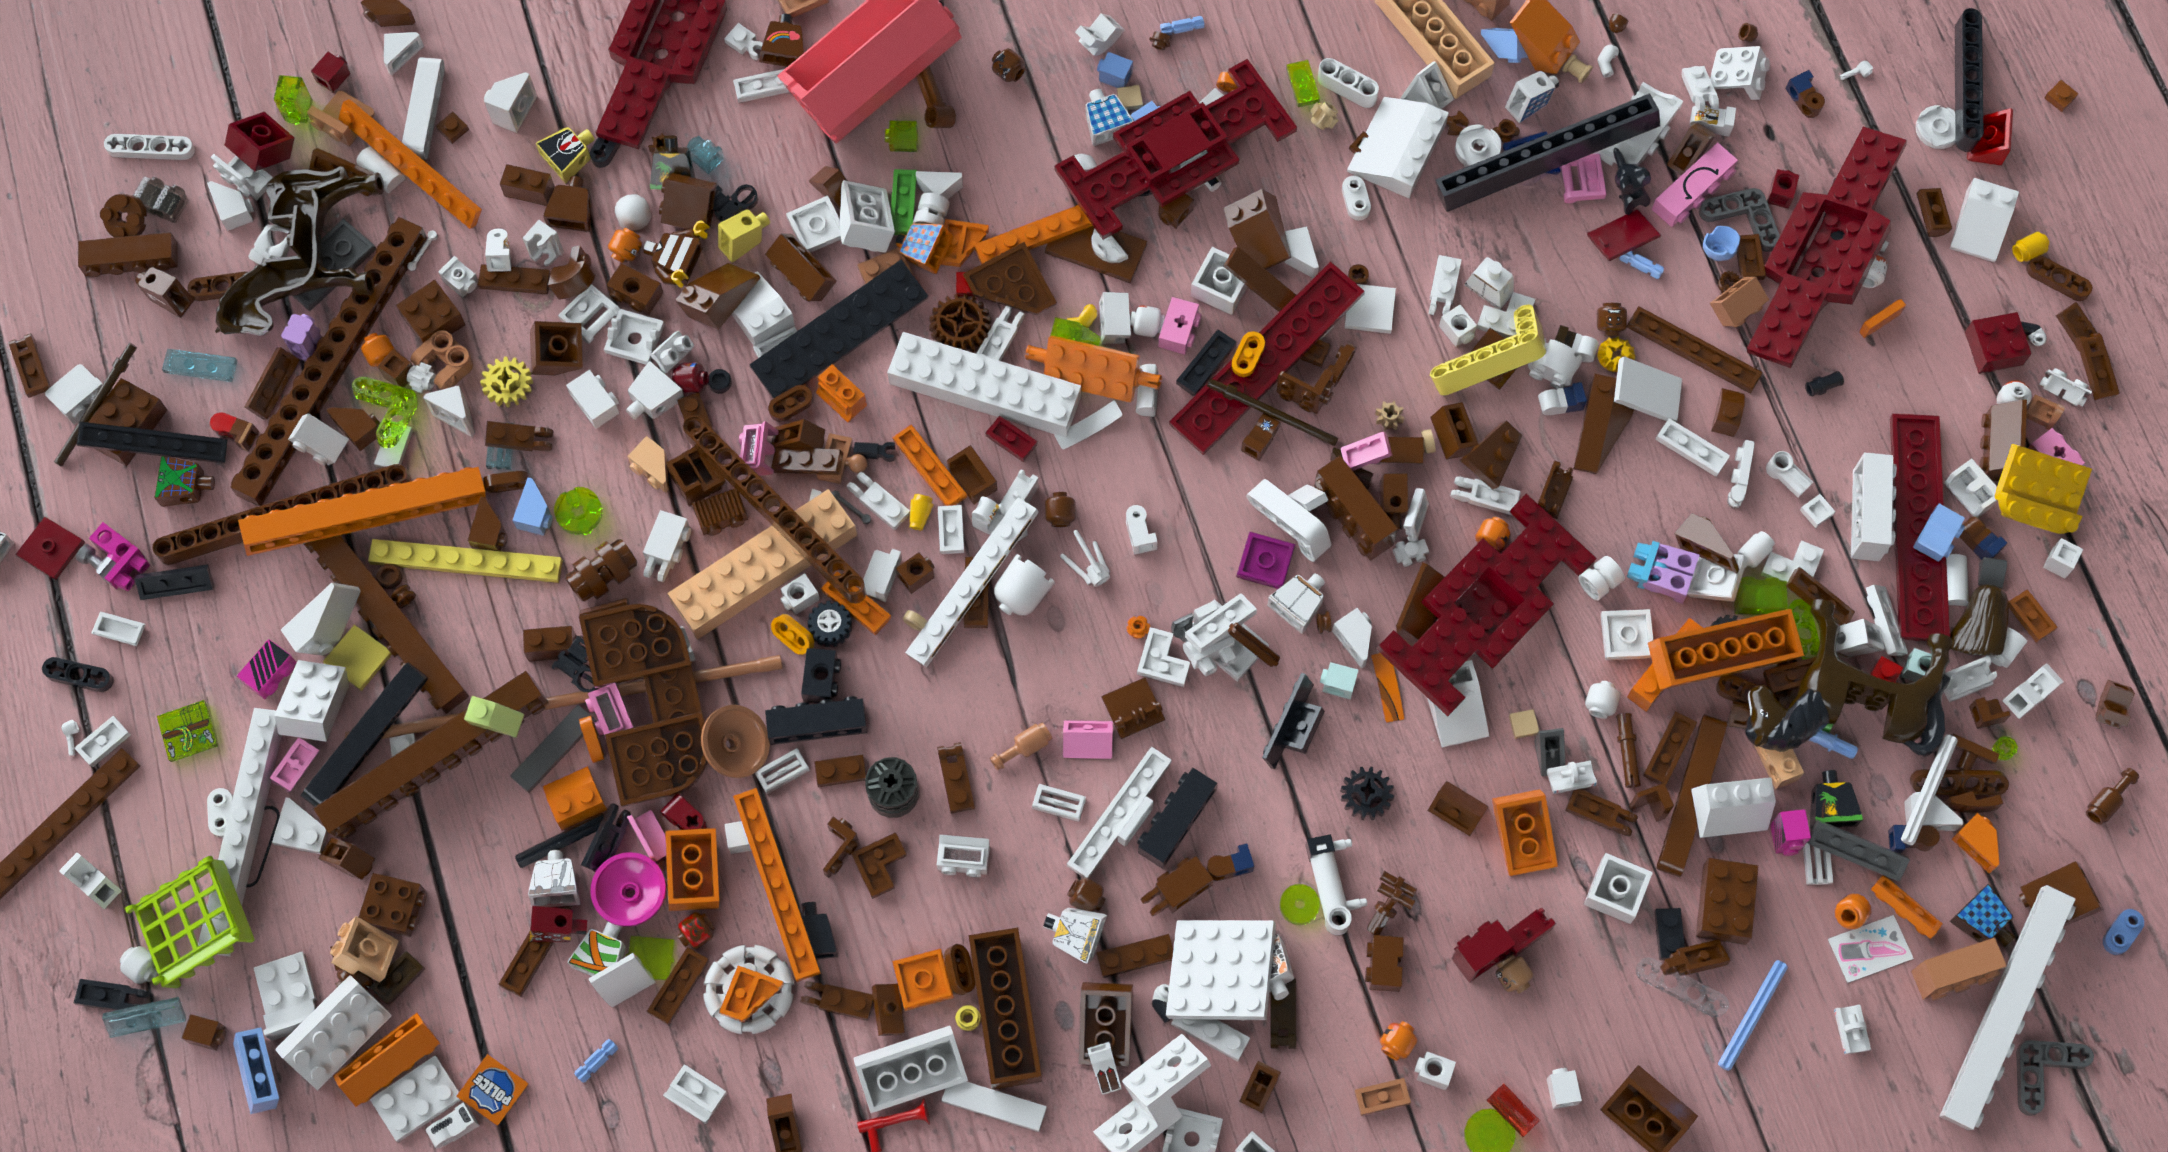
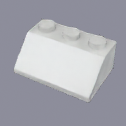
(1734, 807)

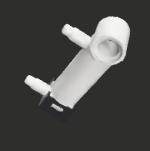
(1328, 881)

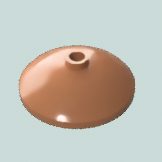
(746, 737)

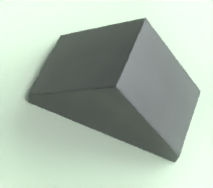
(1550, 749)

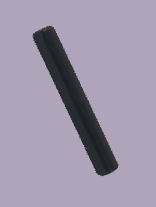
(559, 841)

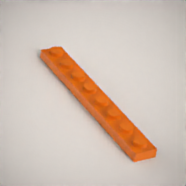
(409, 164)
(776, 885)

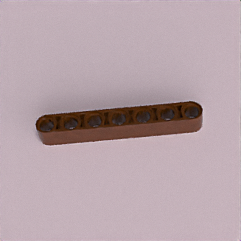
(1697, 773)

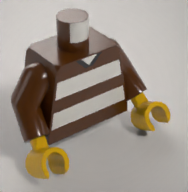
(677, 254)

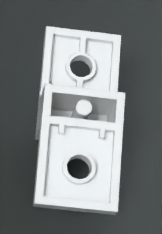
(1151, 1092)

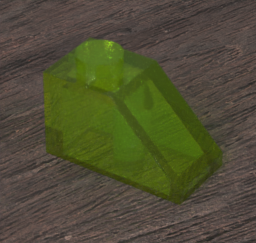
(1074, 331)

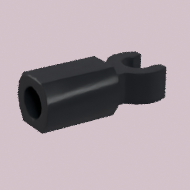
(874, 450)

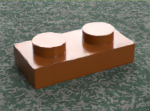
(2031, 616)

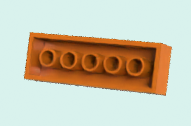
(1725, 649)

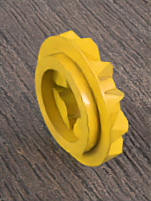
(1605, 352)

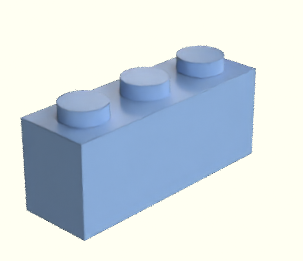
(256, 1070)

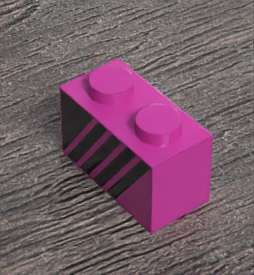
(267, 669)
(1790, 832)

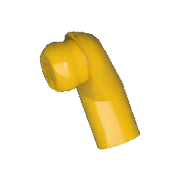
(1087, 316)

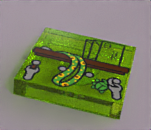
(187, 731)

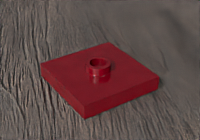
(50, 548)

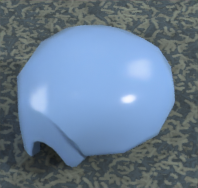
(1721, 243)

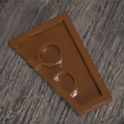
(1493, 455)

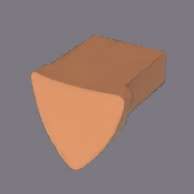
(2044, 411)

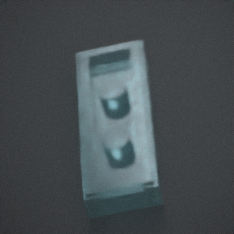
(199, 365)
(144, 1017)

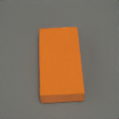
(1882, 318)

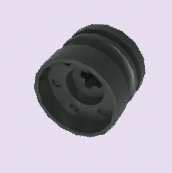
(902, 796)

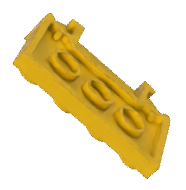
(2042, 490)

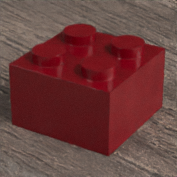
(259, 141)
(1998, 342)
(1483, 950)

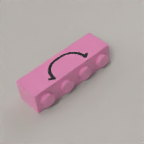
(1694, 185)

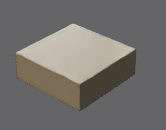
(1130, 97)
(1524, 724)

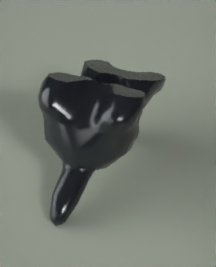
(1631, 183)

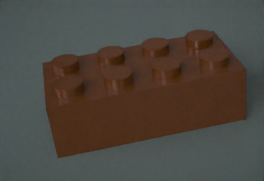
(1355, 509)

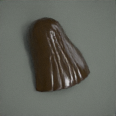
(1983, 623)

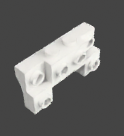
(1640, 146)

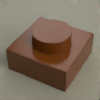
(2061, 95)

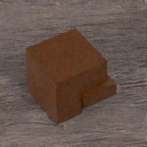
(694, 476)

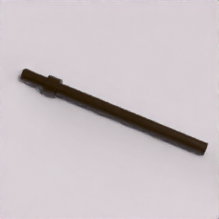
(119, 365)
(1231, 392)

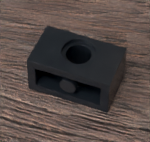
(816, 662)

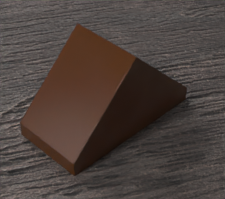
(829, 183)
(1260, 1086)

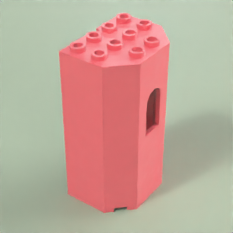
(868, 60)

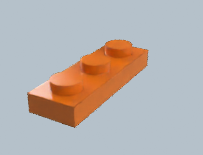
(865, 612)
(1906, 907)

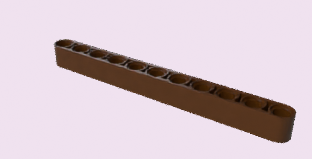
(778, 518)
(225, 525)

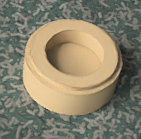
(1429, 444)
(914, 620)

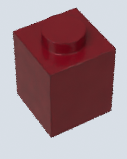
(331, 71)

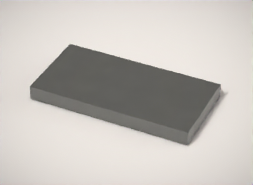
(341, 249)

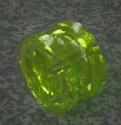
(2009, 743)

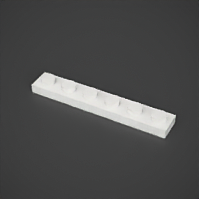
(1119, 812)

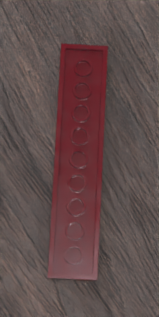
(1286, 341)
(1919, 489)

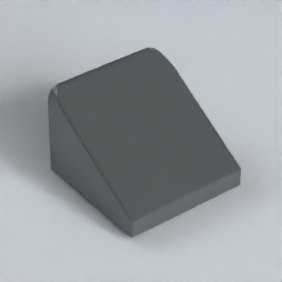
(1992, 572)

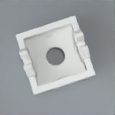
(629, 323)
(1204, 1125)

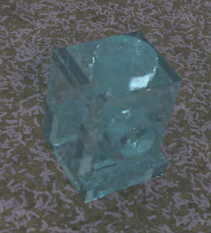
(705, 153)

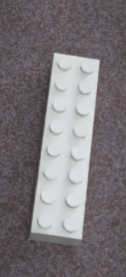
(984, 384)

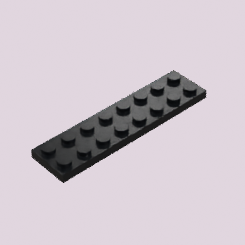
(839, 330)

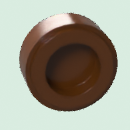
(389, 576)

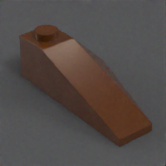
(1601, 424)

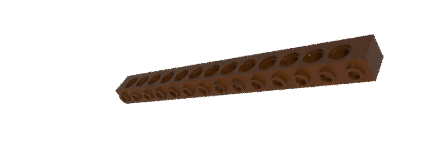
(331, 371)

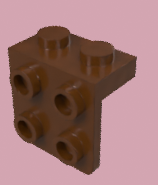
(1306, 396)

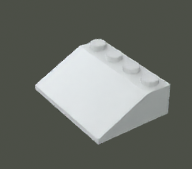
(1399, 144)

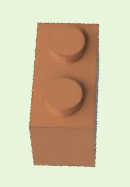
(1739, 302)

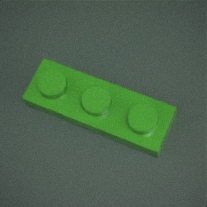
(903, 200)

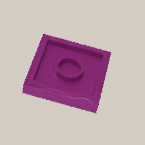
(1265, 560)

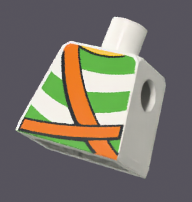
(598, 950)

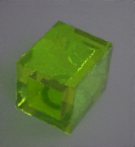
(902, 136)

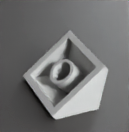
(452, 408)

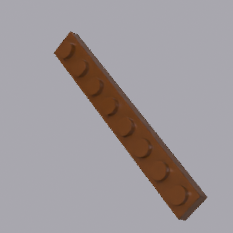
(65, 819)

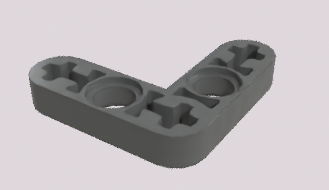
(1750, 209)
(2042, 1059)

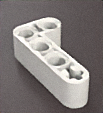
(1292, 518)

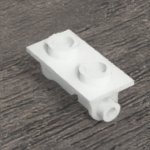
(2058, 381)

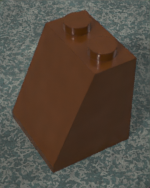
(2070, 881)

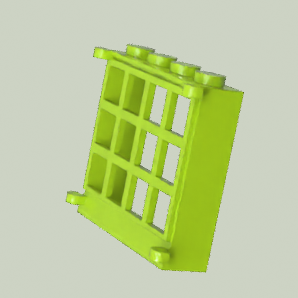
(201, 955)

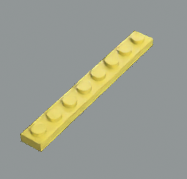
(465, 560)

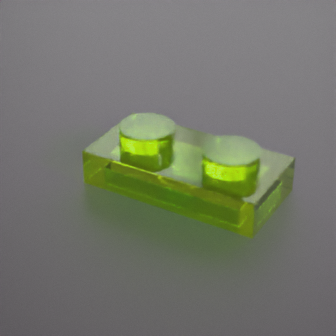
(1302, 83)

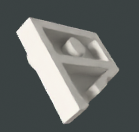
(299, 830)

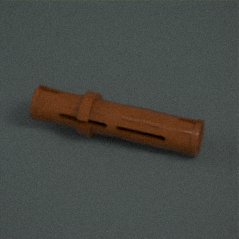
(1627, 742)

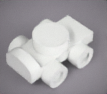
(1413, 549)

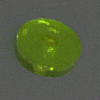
(1302, 893)

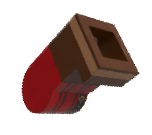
(241, 431)

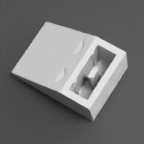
(1469, 718)

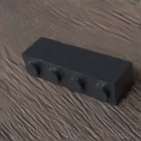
(816, 720)
(1177, 817)

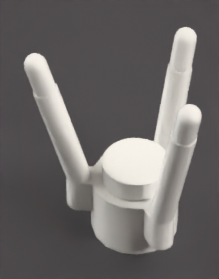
(1097, 572)

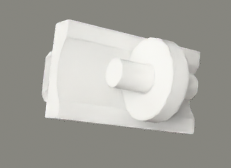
(672, 351)
(1571, 777)
(1852, 1029)

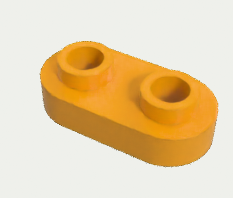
(1248, 355)
(793, 635)

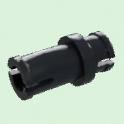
(1822, 384)

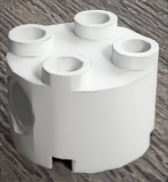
(1556, 365)

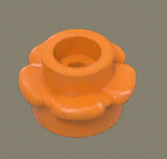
(1142, 631)

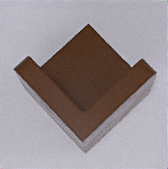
(395, 368)
(1987, 712)

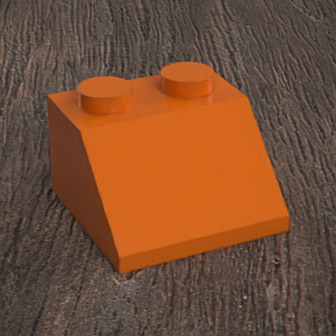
(574, 798)

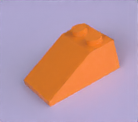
(1544, 35)
(1525, 832)

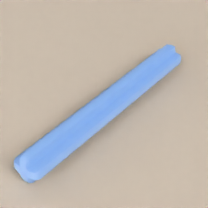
(1752, 1015)

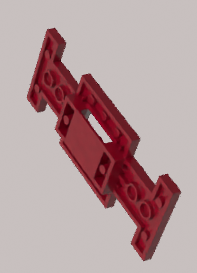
(1169, 138)
(1493, 606)

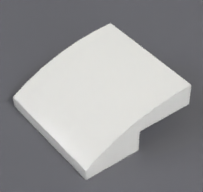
(622, 980)

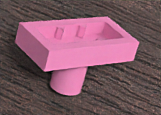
(1367, 451)

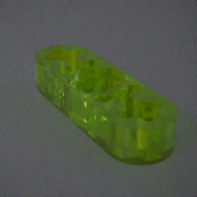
(1808, 623)

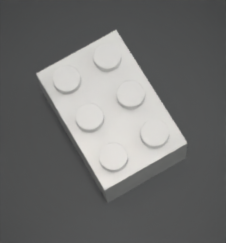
(311, 700)

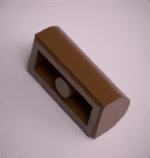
(1934, 212)

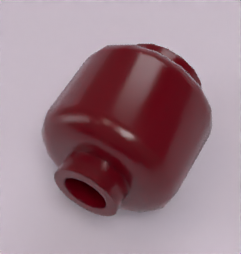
(690, 377)

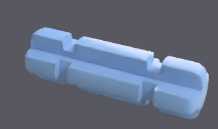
(1182, 25)
(1642, 264)
(596, 1060)

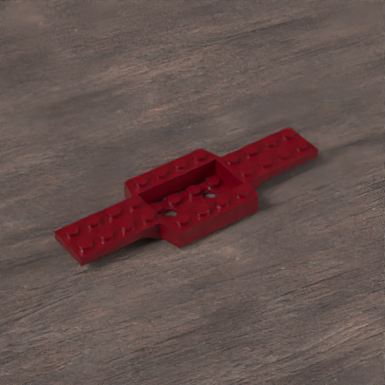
(648, 77)
(1845, 261)

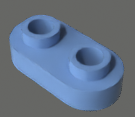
(2124, 930)

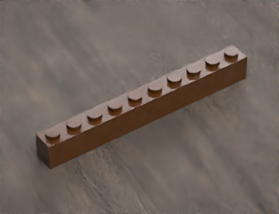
(389, 621)

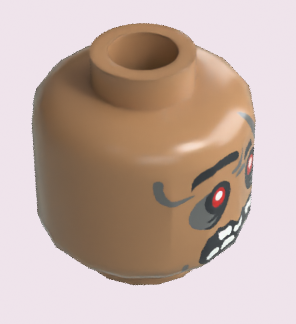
(1514, 974)

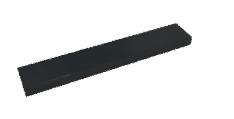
(151, 442)

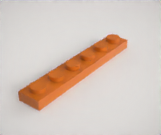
(1034, 233)

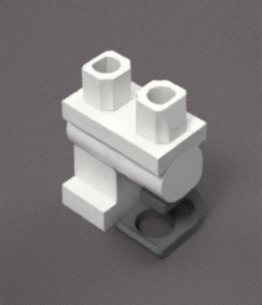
(1204, 661)

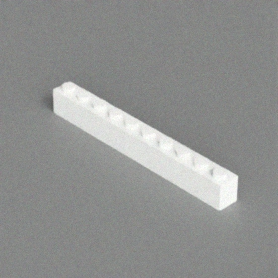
(246, 810)
(2008, 1008)

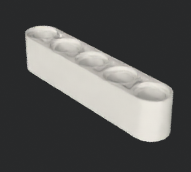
(423, 105)

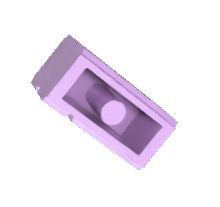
(301, 336)

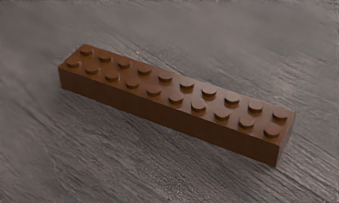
(422, 762)

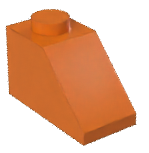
(1980, 842)

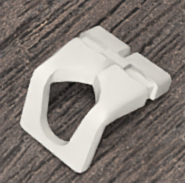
(264, 246)

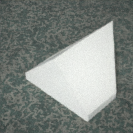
(1429, 88)

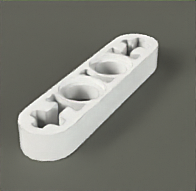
(148, 150)

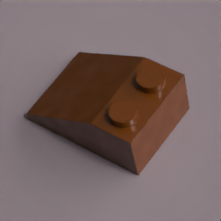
(1258, 228)
(716, 294)
(1106, 1018)

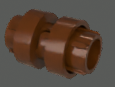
(616, 561)

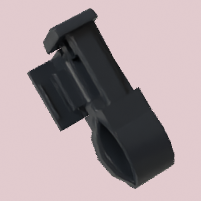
(729, 208)
(573, 662)

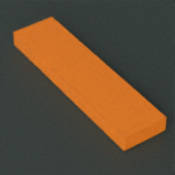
(929, 466)

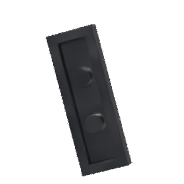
(1206, 362)
(174, 582)

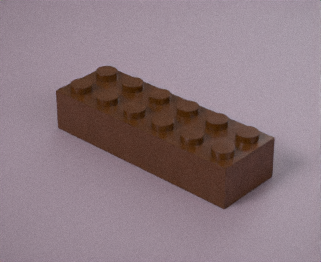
(1005, 1008)

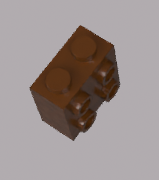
(687, 201)
(393, 904)

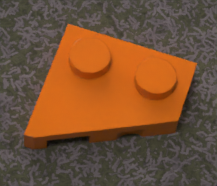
(962, 244)
(748, 993)

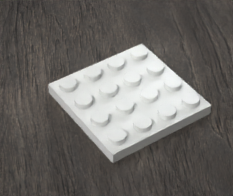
(1221, 970)

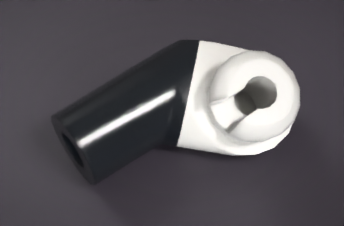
(2034, 333)
(1160, 1001)

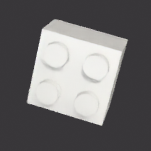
(1216, 284)
(1618, 888)

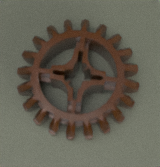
(943, 318)

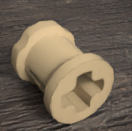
(1577, 68)

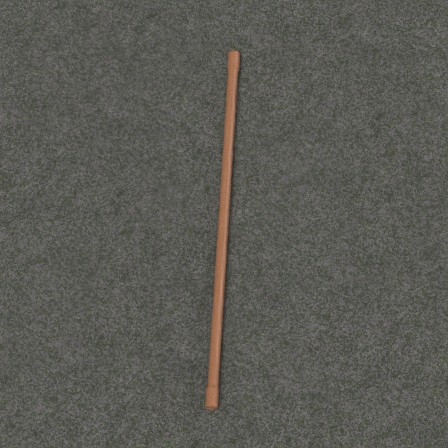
(761, 665)

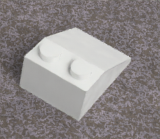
(865, 217)
(1984, 219)
(763, 313)
(322, 620)

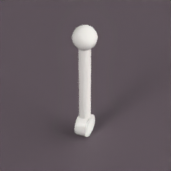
(432, 235)

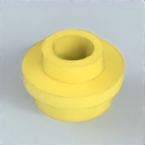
(968, 1010)

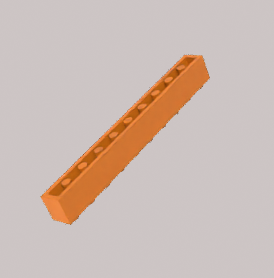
(361, 510)

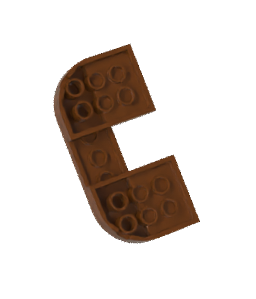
(648, 644)

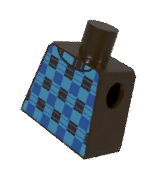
(1985, 917)

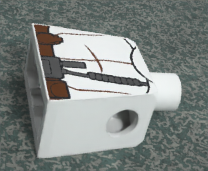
(554, 882)

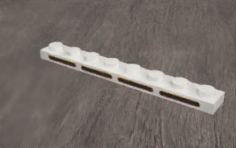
(972, 582)

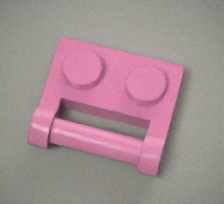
(1590, 179)

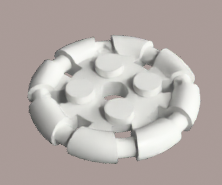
(763, 958)

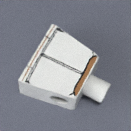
(1492, 283)
(1298, 601)
(1859, 639)

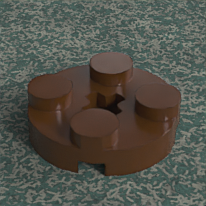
(112, 215)

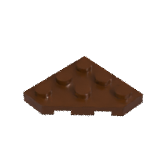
(1012, 281)

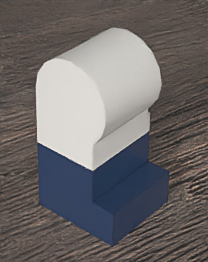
(1563, 400)

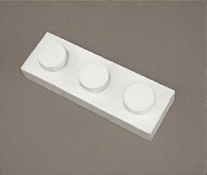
(1692, 447)
(1886, 619)
(1217, 624)
(1215, 1035)

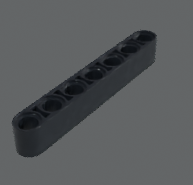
(1968, 80)
(365, 735)

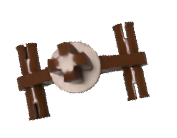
(1394, 895)

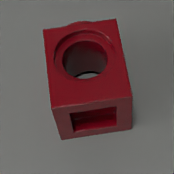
(1778, 195)

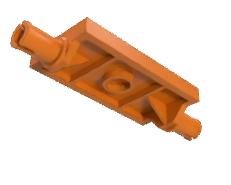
(1094, 368)

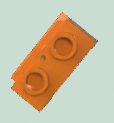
(840, 393)

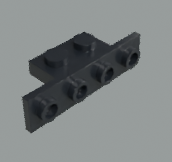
(1296, 723)

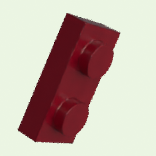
(1011, 438)

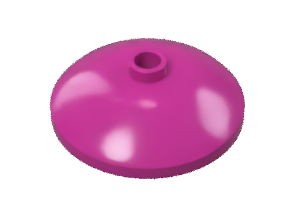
(621, 875)

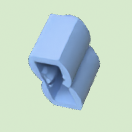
(1939, 533)

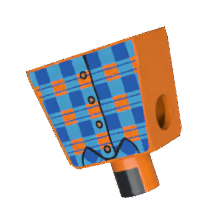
(925, 245)

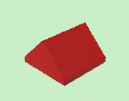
(1996, 139)

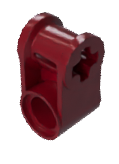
(682, 814)

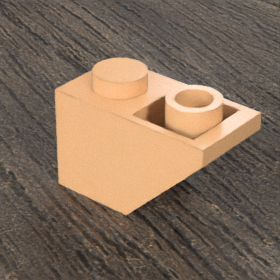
(650, 461)

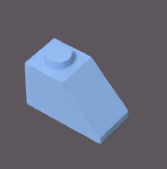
(1504, 44)
(532, 511)

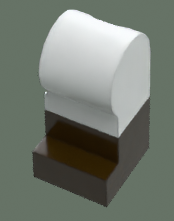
(1583, 345)

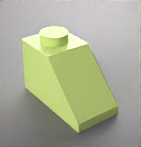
(493, 716)

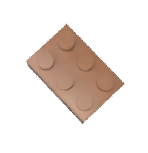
(1959, 970)

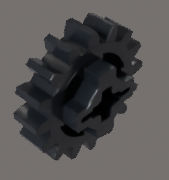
(1376, 794)

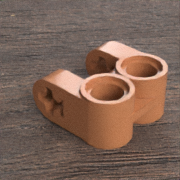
(453, 371)

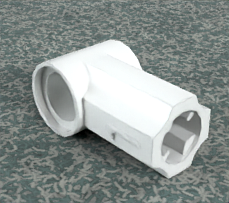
(1790, 475)

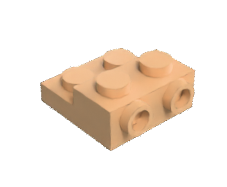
(363, 949)

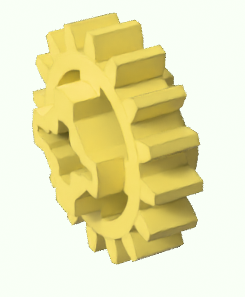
(498, 377)

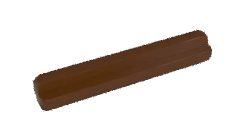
(1253, 644)

